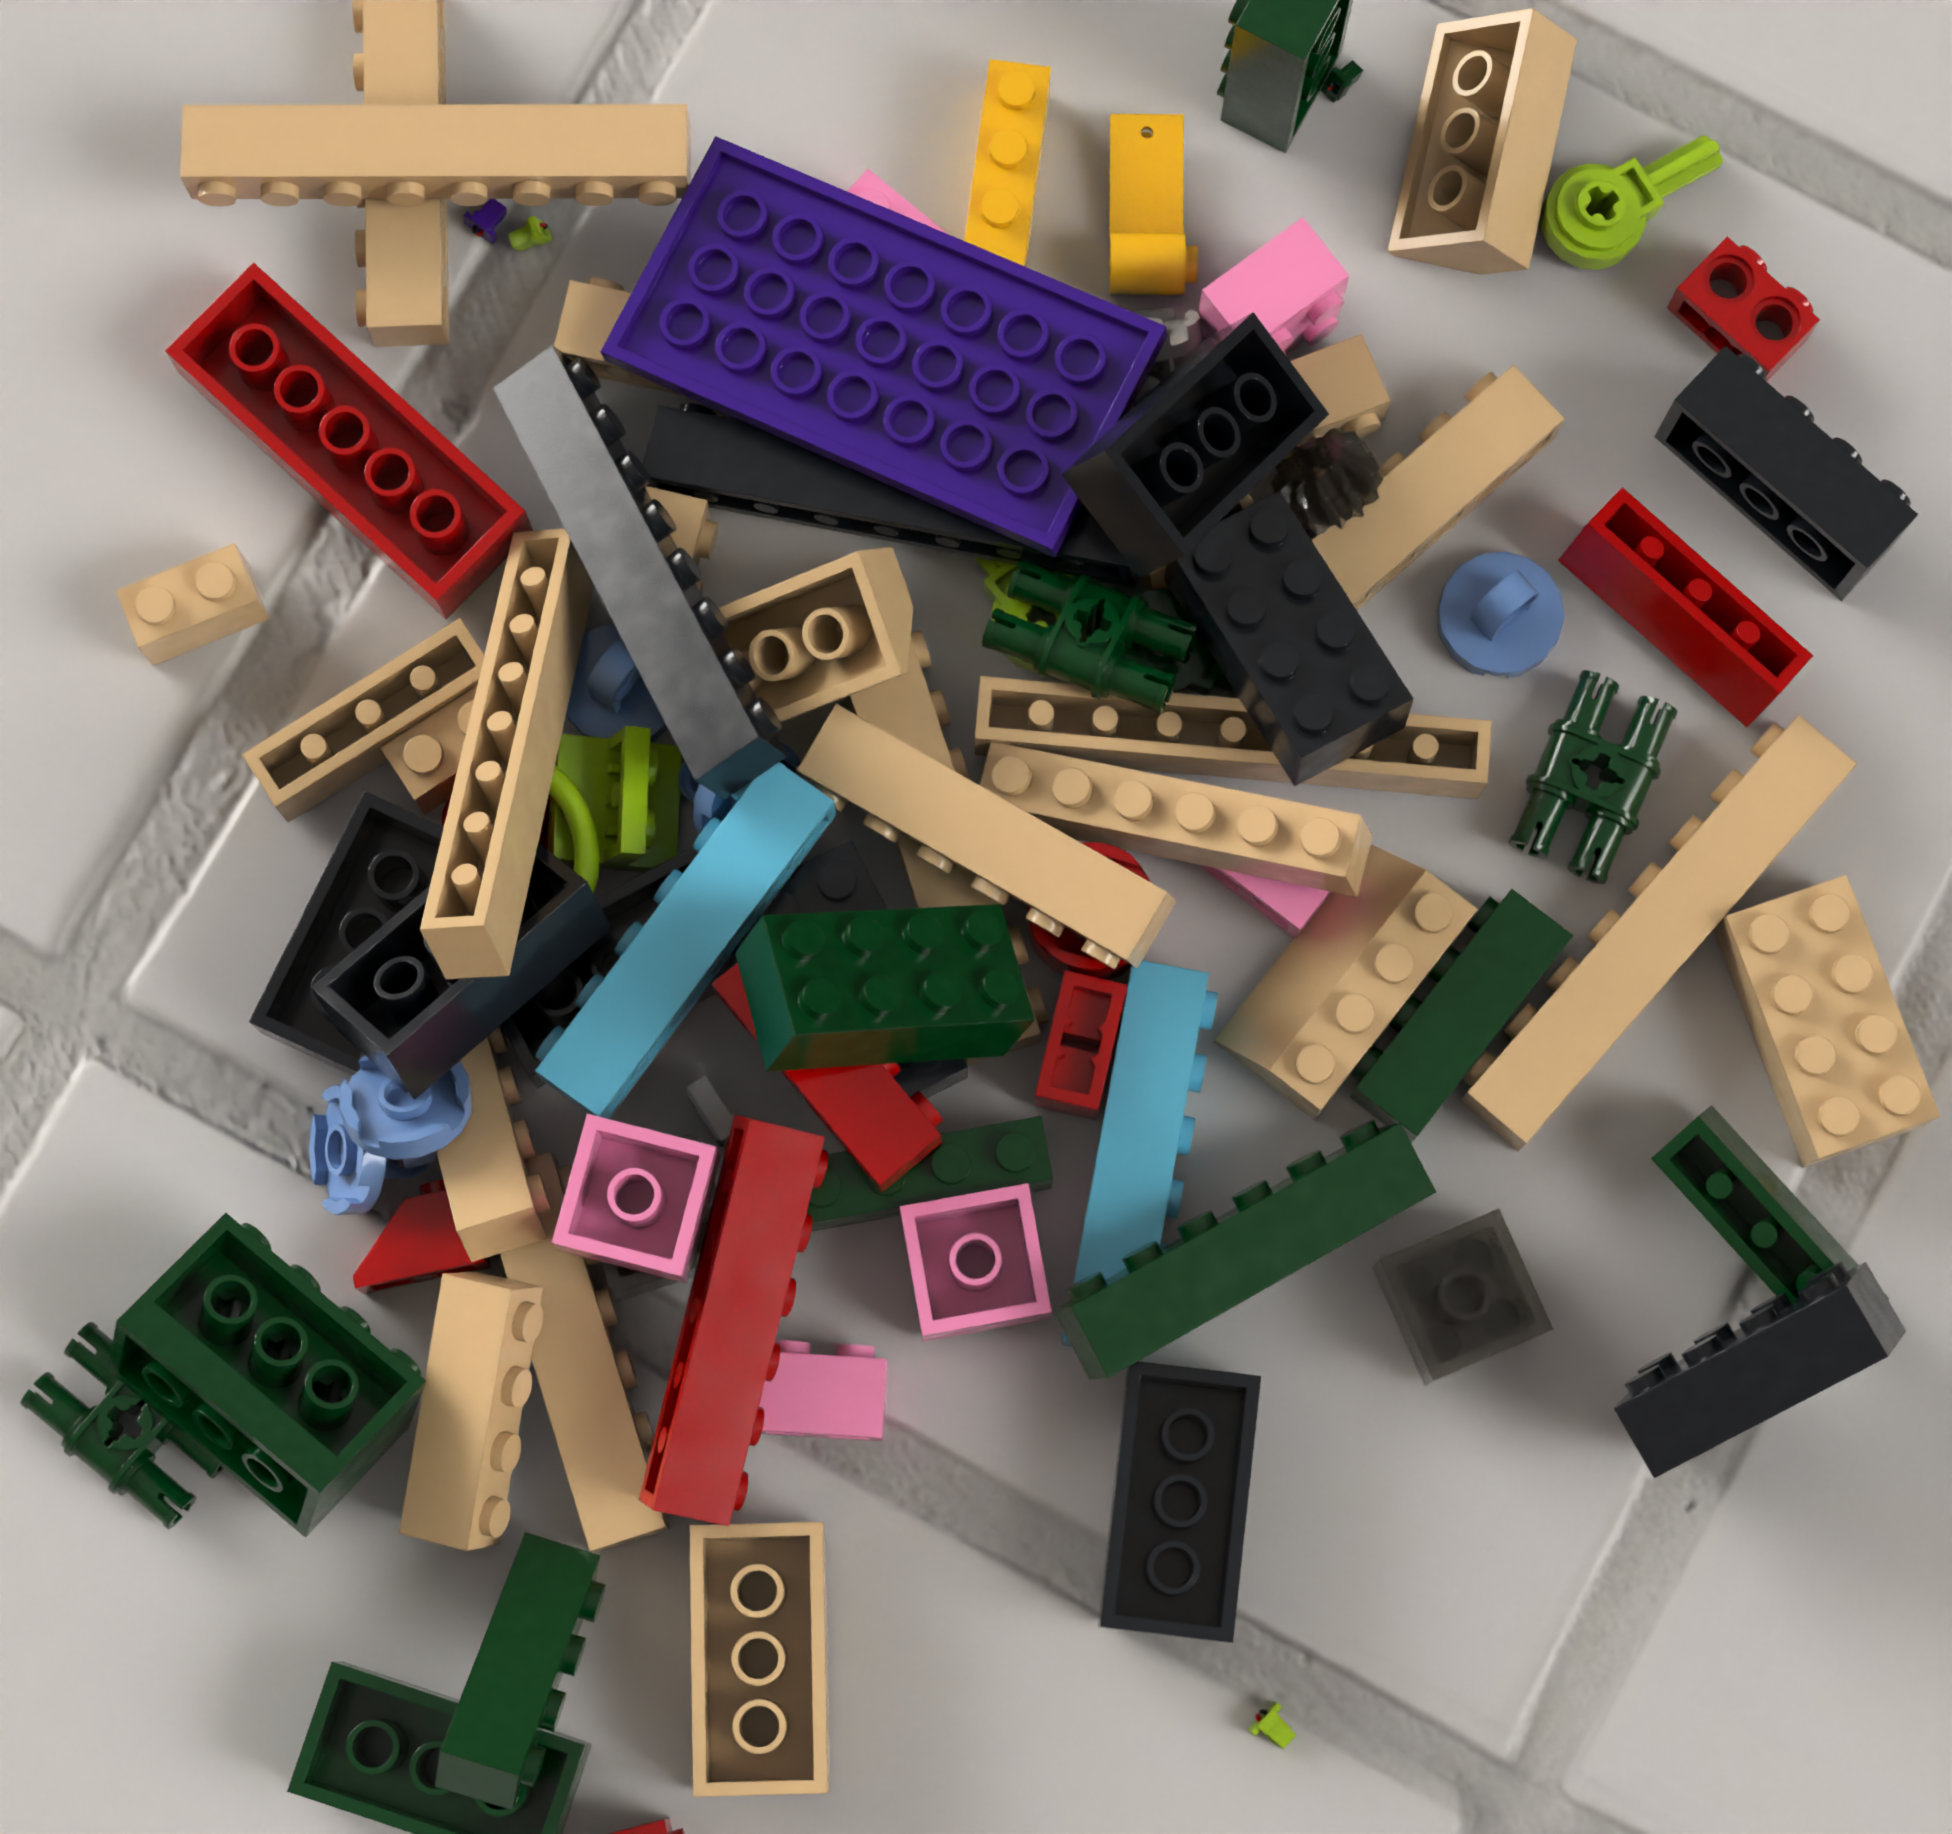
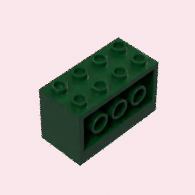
(266, 1372)

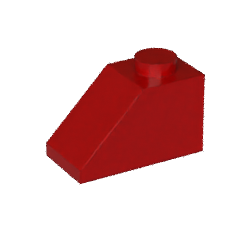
(416, 1245)

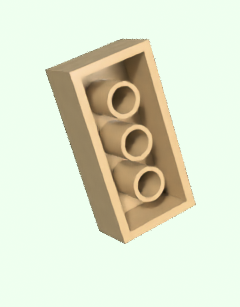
(1825, 1021)
(759, 1659)

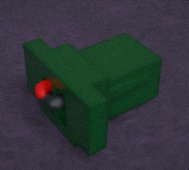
(1341, 80)

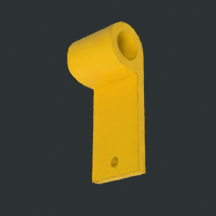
(1148, 206)

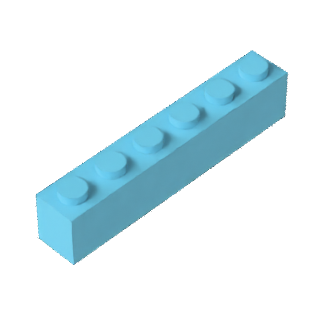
(684, 941)
(1145, 1116)

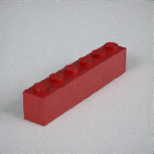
(733, 1321)

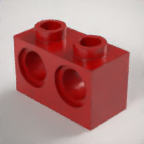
(1733, 320)
(1080, 1045)

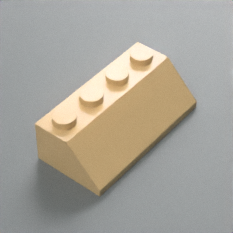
(1483, 143)
(825, 632)
(1345, 980)

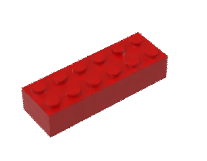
(349, 440)

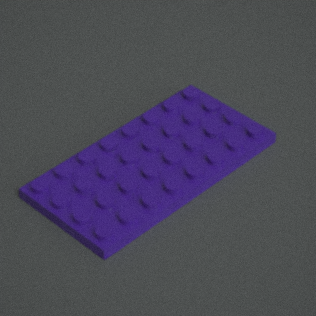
(882, 343)

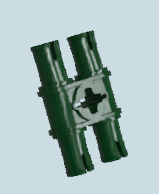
(1100, 660)
(1562, 779)
(95, 1432)

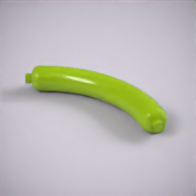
(581, 827)

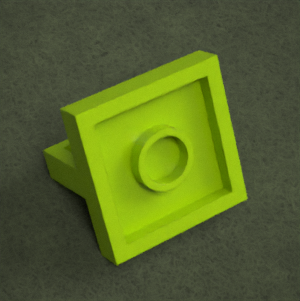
(630, 796)

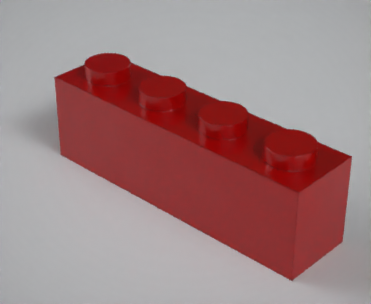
(1685, 607)
(858, 1104)

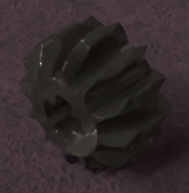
(1328, 480)

